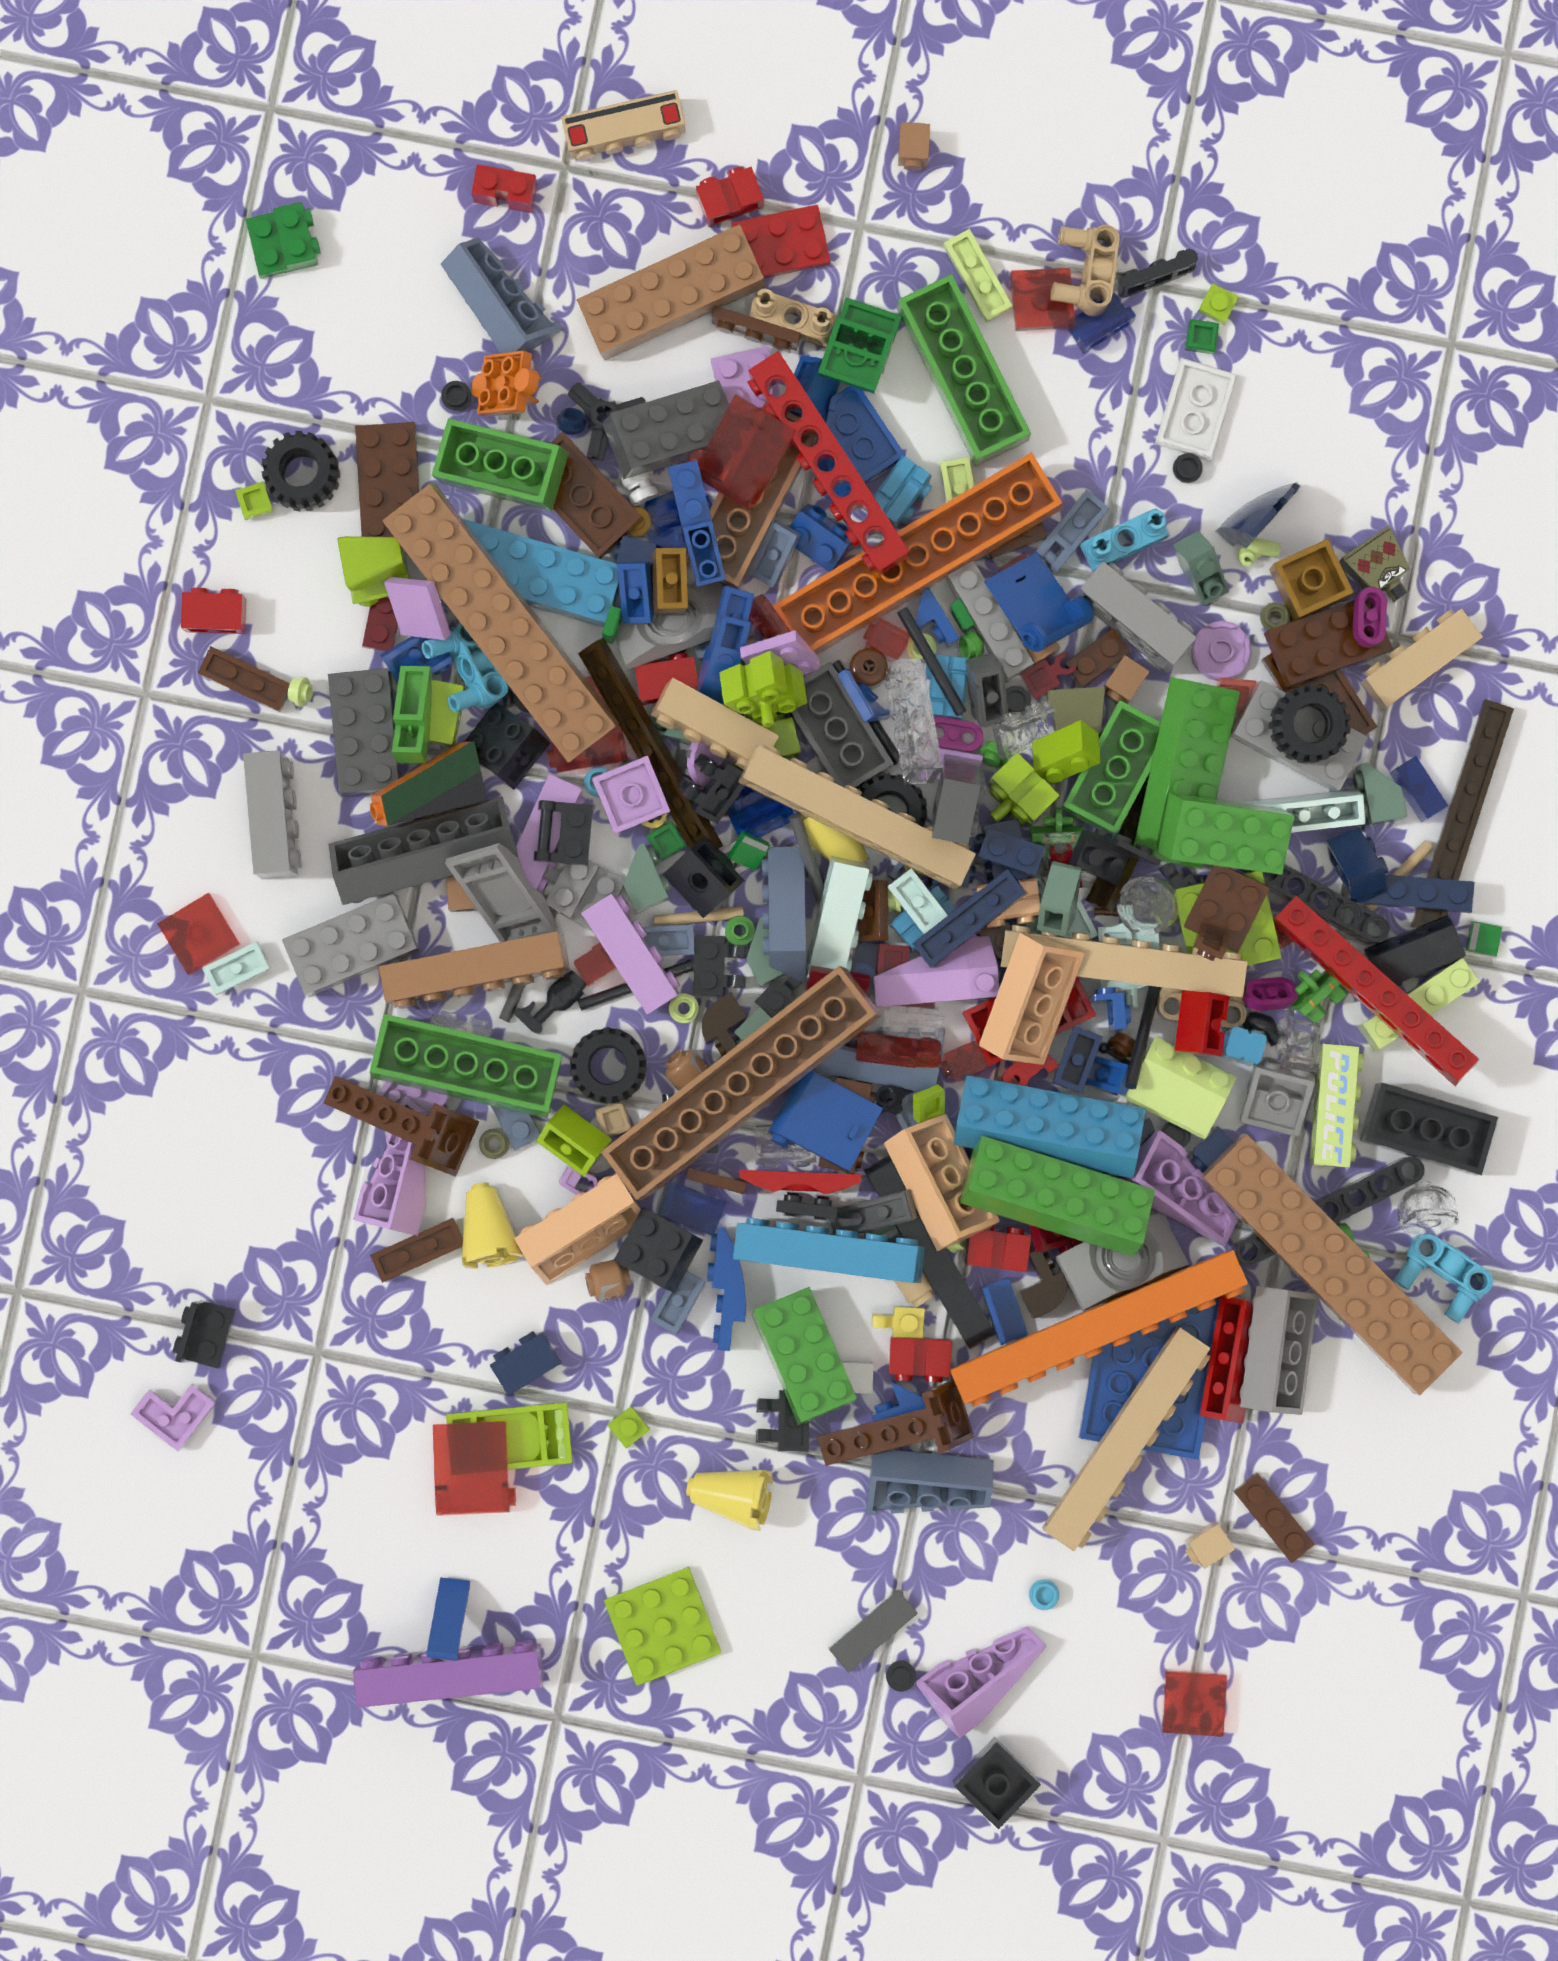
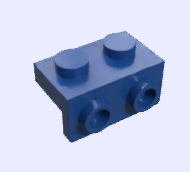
(820, 536)
(410, 654)
(1118, 1013)

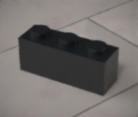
(1417, 951)

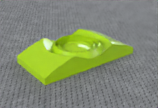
(534, 1433)

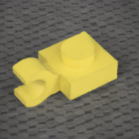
(905, 1321)

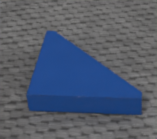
(863, 698)

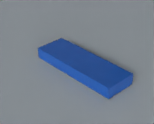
(448, 1619)

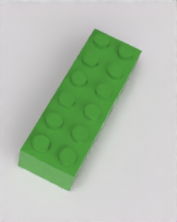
(963, 370)
(1187, 753)
(465, 1066)
(1057, 1196)

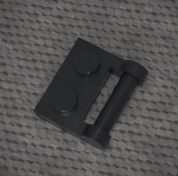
(574, 833)

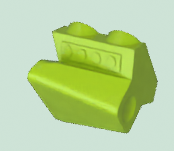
(368, 564)

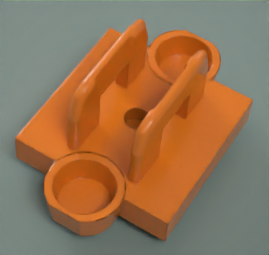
(505, 384)

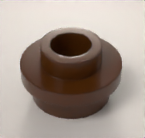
(1121, 1045)

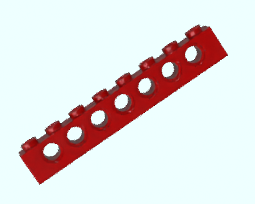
(893, 550)
(1376, 991)

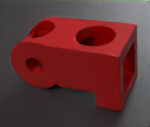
(1021, 1072)

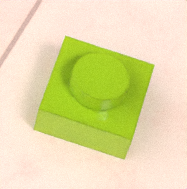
(1218, 304)
(254, 500)
(928, 1104)
(628, 1427)

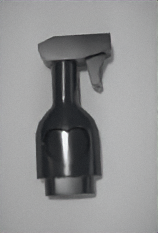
(559, 997)

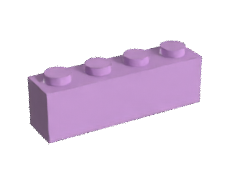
(553, 790)
(631, 953)

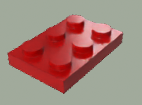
(787, 241)

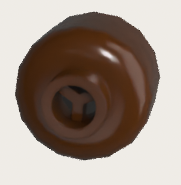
(870, 678)

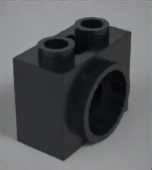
(704, 877)

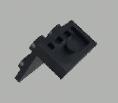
(507, 744)
(1106, 855)
(204, 1333)

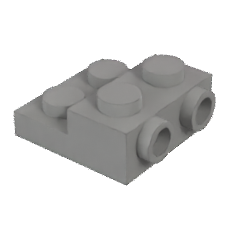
(580, 888)
(1277, 1097)

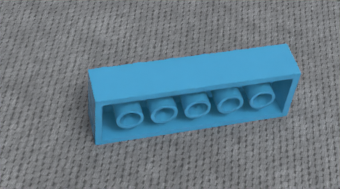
(553, 575)
(1052, 1123)
(827, 1252)

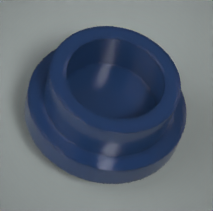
(571, 421)

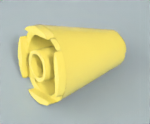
(831, 842)
(487, 1230)
(733, 1495)

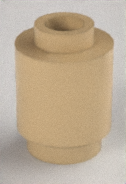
(916, 1292)

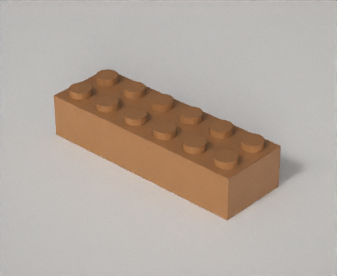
(671, 292)
(741, 530)
(474, 968)

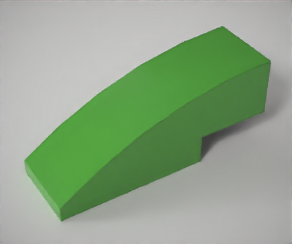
(412, 715)

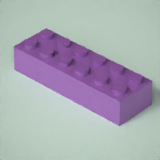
(425, 1678)

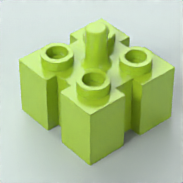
(763, 688)
(1020, 792)

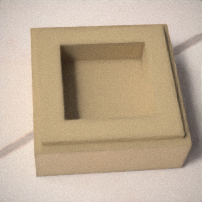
(613, 1119)

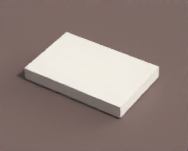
(1196, 409)

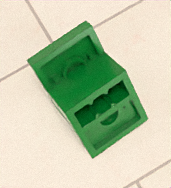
(859, 345)

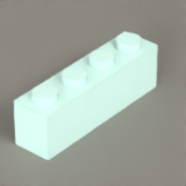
(1320, 809)
(838, 914)

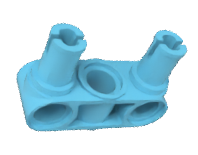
(1144, 530)
(472, 667)
(1451, 1266)

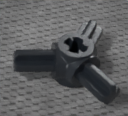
(593, 408)

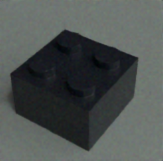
(658, 1250)
(996, 1783)

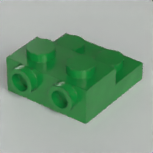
(283, 240)

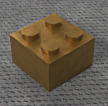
(1311, 580)

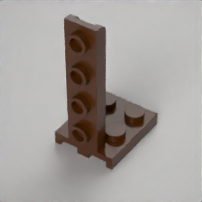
(1224, 911)
(438, 1138)
(941, 1419)

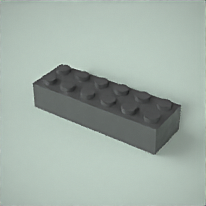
(416, 850)

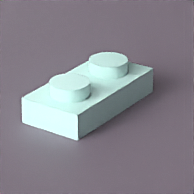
(917, 901)
(236, 968)

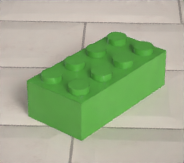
(500, 464)
(1108, 789)
(1225, 833)
(803, 1356)

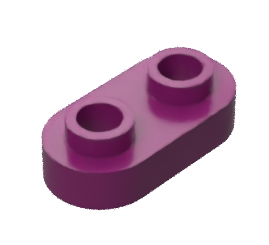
(1370, 619)
(953, 733)
(1263, 993)

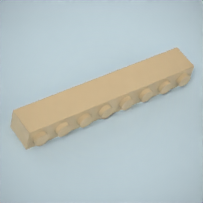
(856, 816)
(1146, 965)
(1126, 1438)

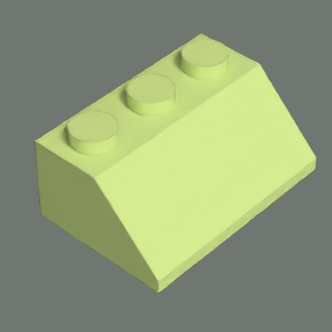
(1181, 1088)

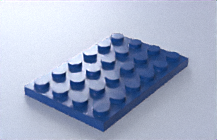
(1121, 1368)

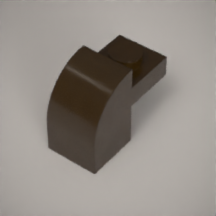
(720, 1018)
(1047, 1292)

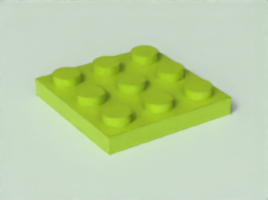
(1261, 941)
(662, 1626)

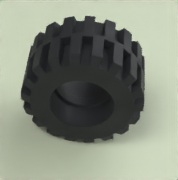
(298, 446)
(1333, 713)
(895, 786)
(581, 1065)

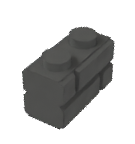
(986, 689)

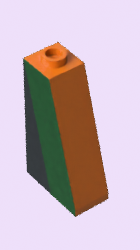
(438, 786)

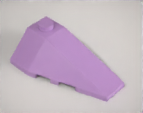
(962, 975)
(1180, 1190)
(395, 1191)
(975, 1684)

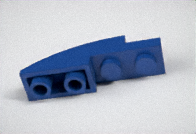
(696, 523)
(728, 636)
(726, 1275)

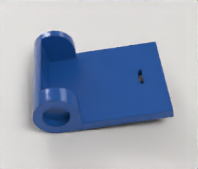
(1038, 603)
(822, 1117)

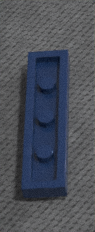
(1422, 894)
(969, 918)

